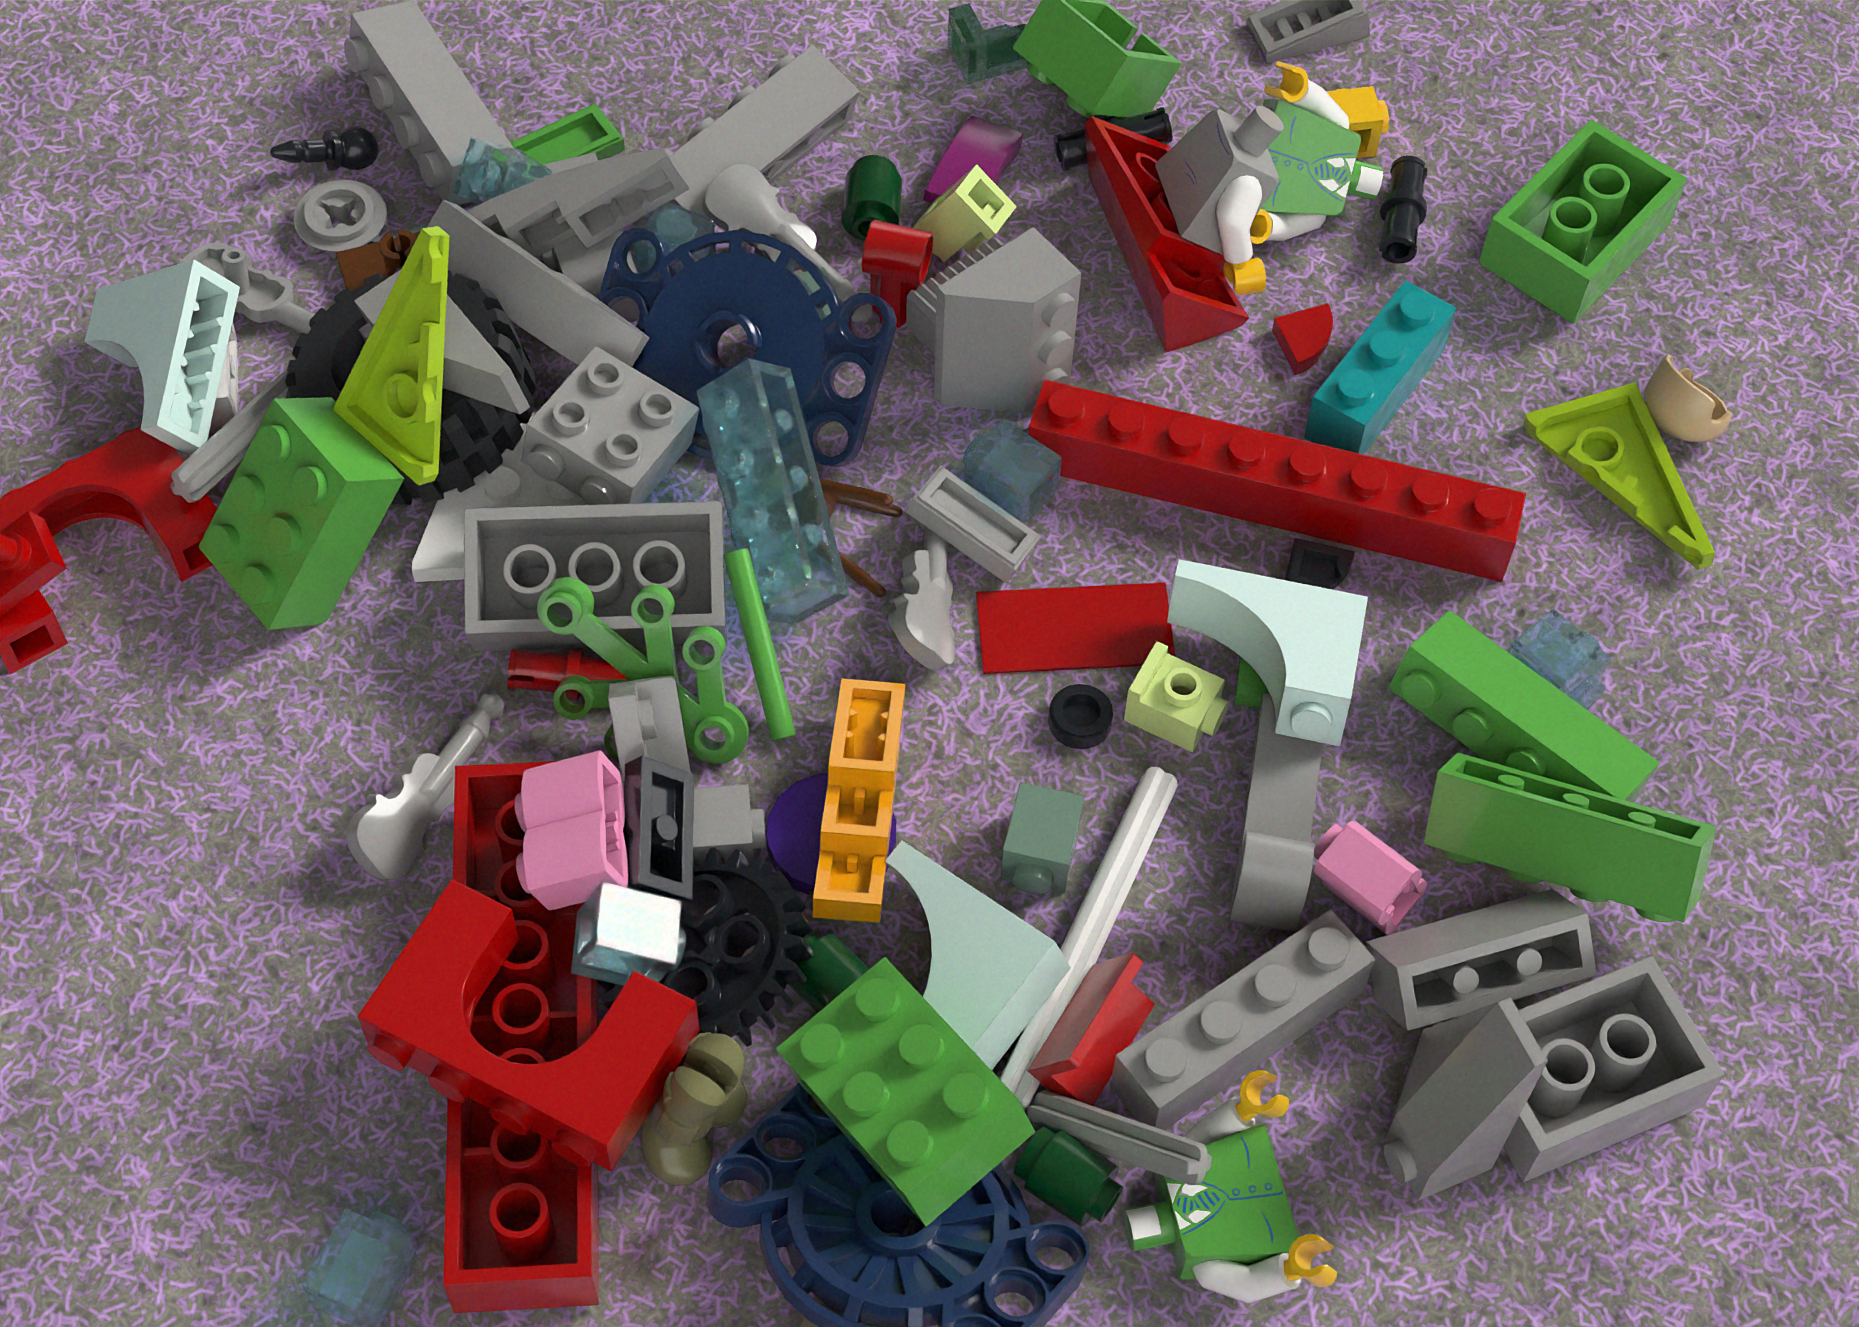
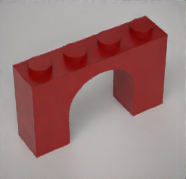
(116, 481)
(582, 1101)

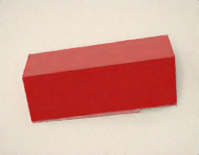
(1175, 277)

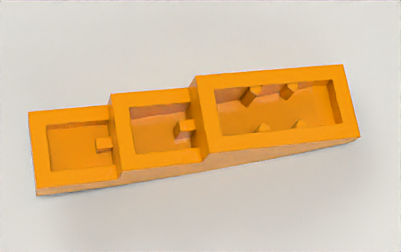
(859, 801)

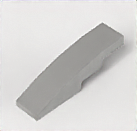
(583, 201)
(533, 294)

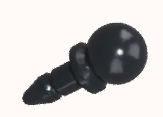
(351, 148)

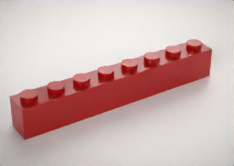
(1279, 481)

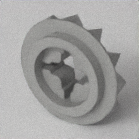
(340, 200)

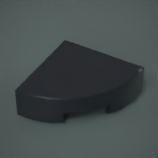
(1318, 564)

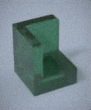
(980, 51)

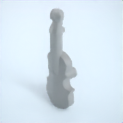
(746, 202)
(261, 294)
(923, 610)
(391, 828)

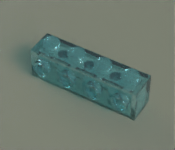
(773, 489)

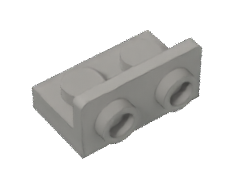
(648, 722)

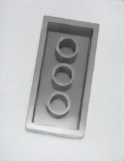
(611, 549)

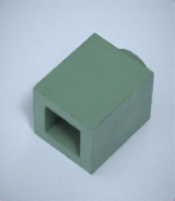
(1041, 839)

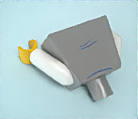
(1218, 185)

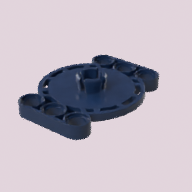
(774, 306)
(835, 1226)

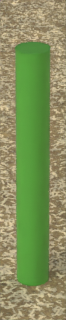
(759, 644)

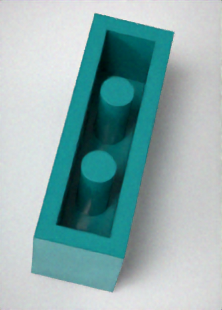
(1380, 370)

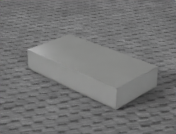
(973, 524)

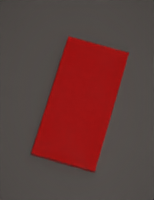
(1072, 627)

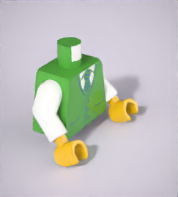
(1313, 160)
(1237, 1223)

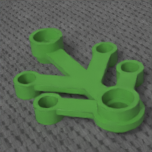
(697, 714)

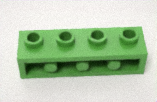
(1514, 713)
(1569, 837)

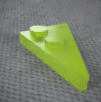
(398, 377)
(1622, 455)

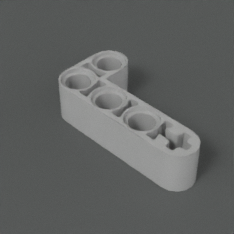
(1276, 828)

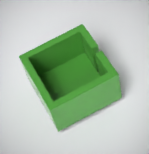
(1084, 54)

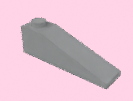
(1462, 1097)

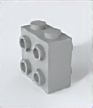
(609, 432)

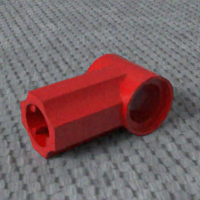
(896, 263)

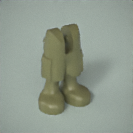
(695, 1097)

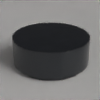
(1080, 716)

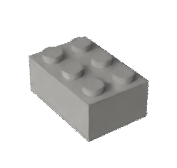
(1615, 1067)

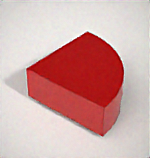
(1304, 336)

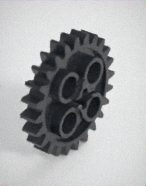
(737, 986)

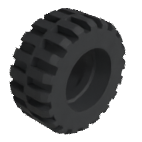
(471, 430)

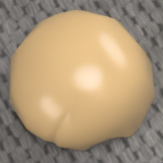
(1684, 406)

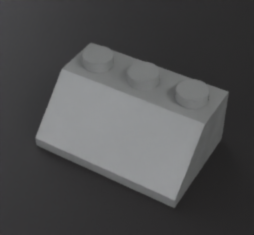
(1006, 327)

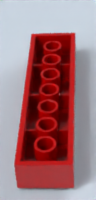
(515, 1209)

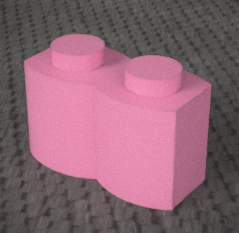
(571, 829)
(1368, 875)

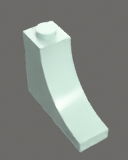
(178, 336)
(1289, 632)
(985, 962)

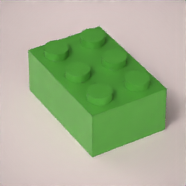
(1582, 221)
(299, 513)
(906, 1090)

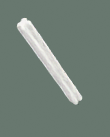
(1094, 920)

